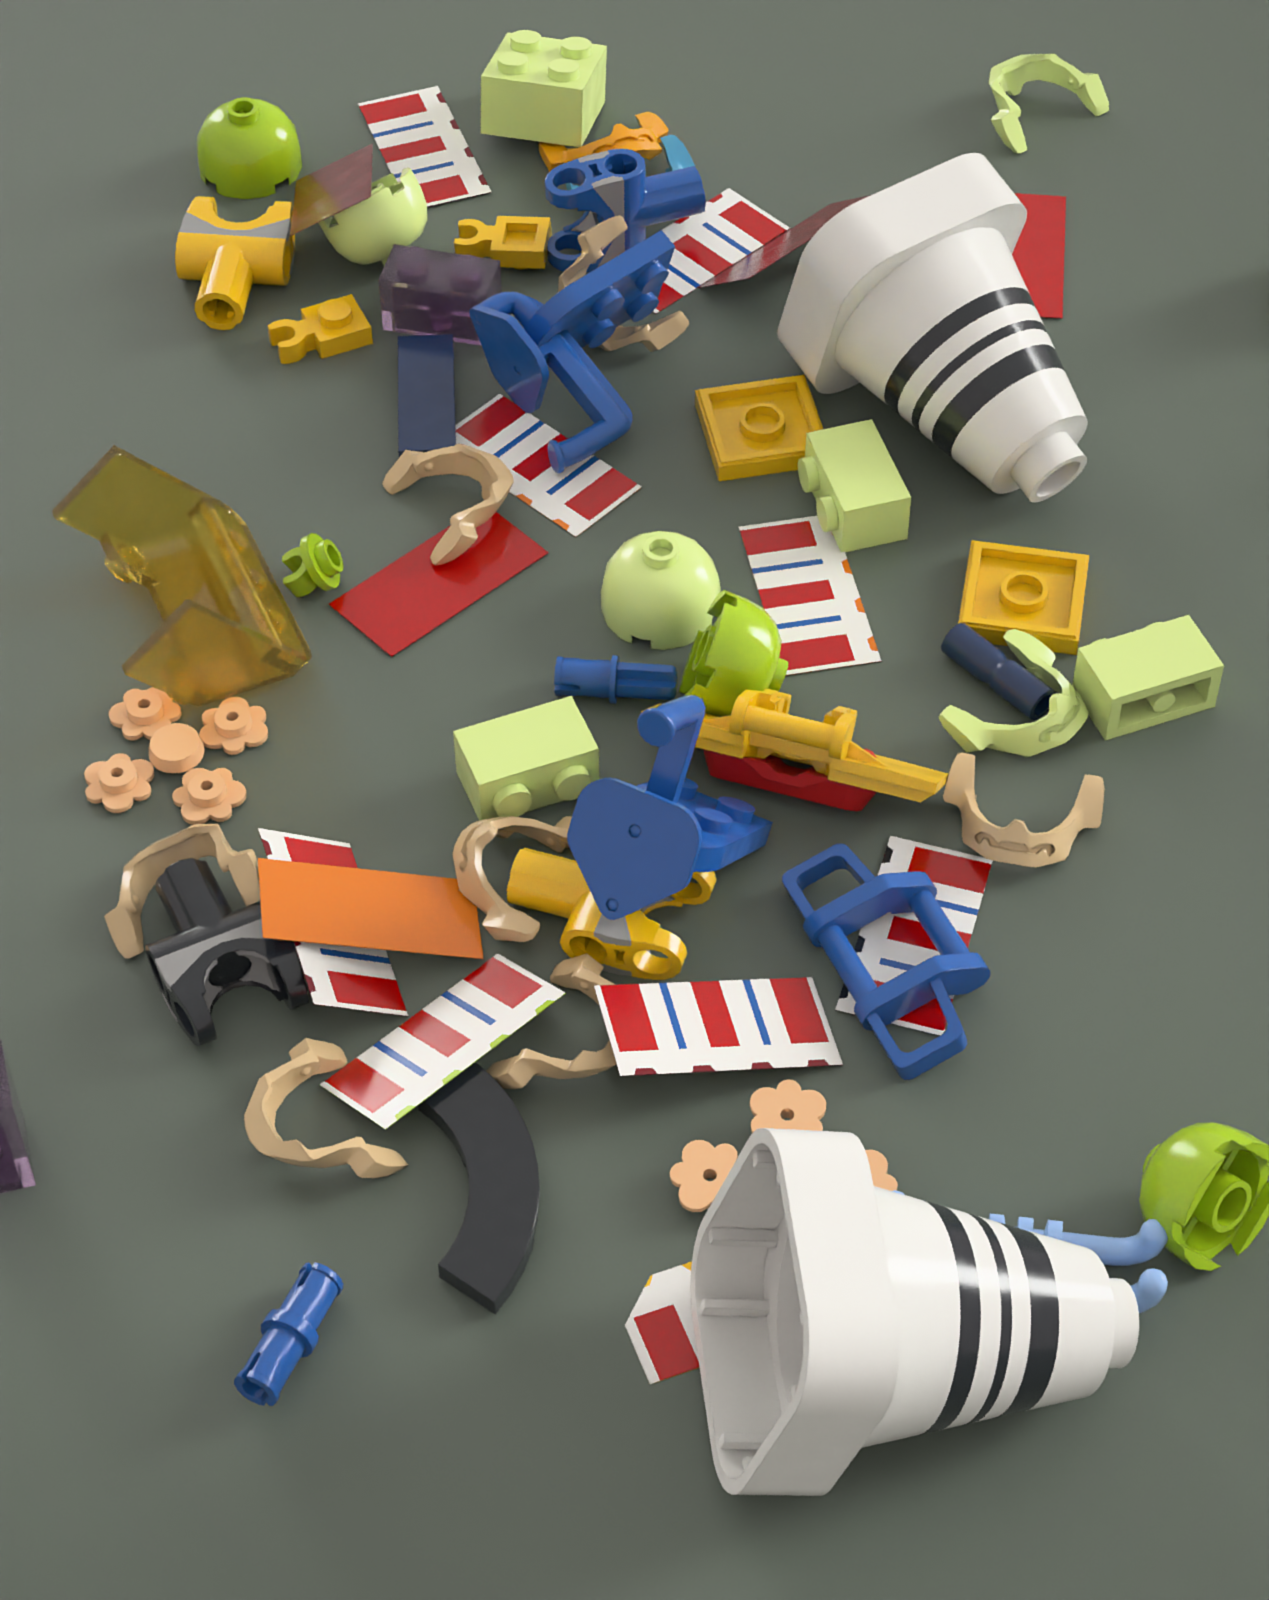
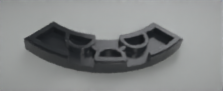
(502, 1186)

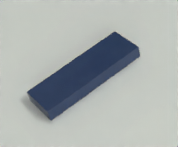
(426, 393)

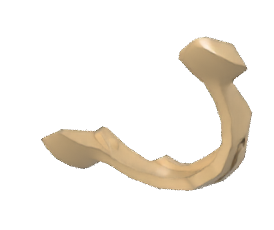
(652, 335)
(457, 460)
(1015, 842)
(150, 863)
(501, 920)
(309, 1059)
(515, 1072)

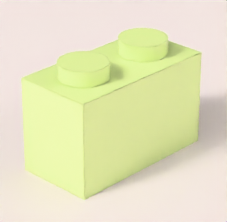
(855, 486)
(1147, 677)
(526, 759)

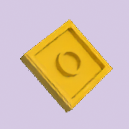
(757, 425)
(1026, 592)

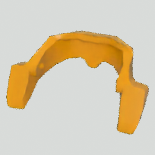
(641, 140)

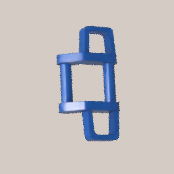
(947, 974)

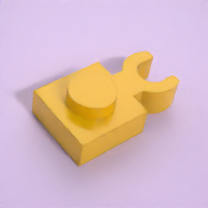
(513, 240)
(327, 327)

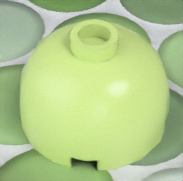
(389, 217)
(659, 589)

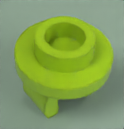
(313, 565)

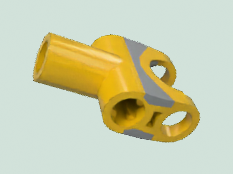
(232, 257)
(619, 945)

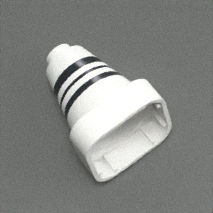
(937, 323)
(877, 1315)

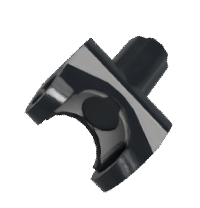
(215, 951)

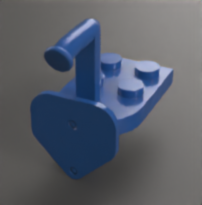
(558, 331)
(654, 835)

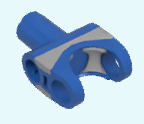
(617, 185)

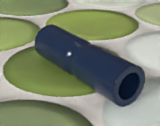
(992, 667)

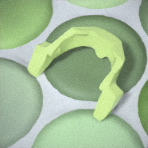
(1014, 72)
(1064, 719)

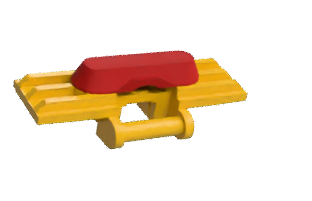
(842, 774)

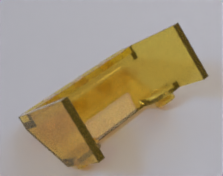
(205, 573)

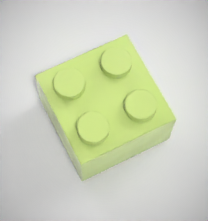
(543, 88)

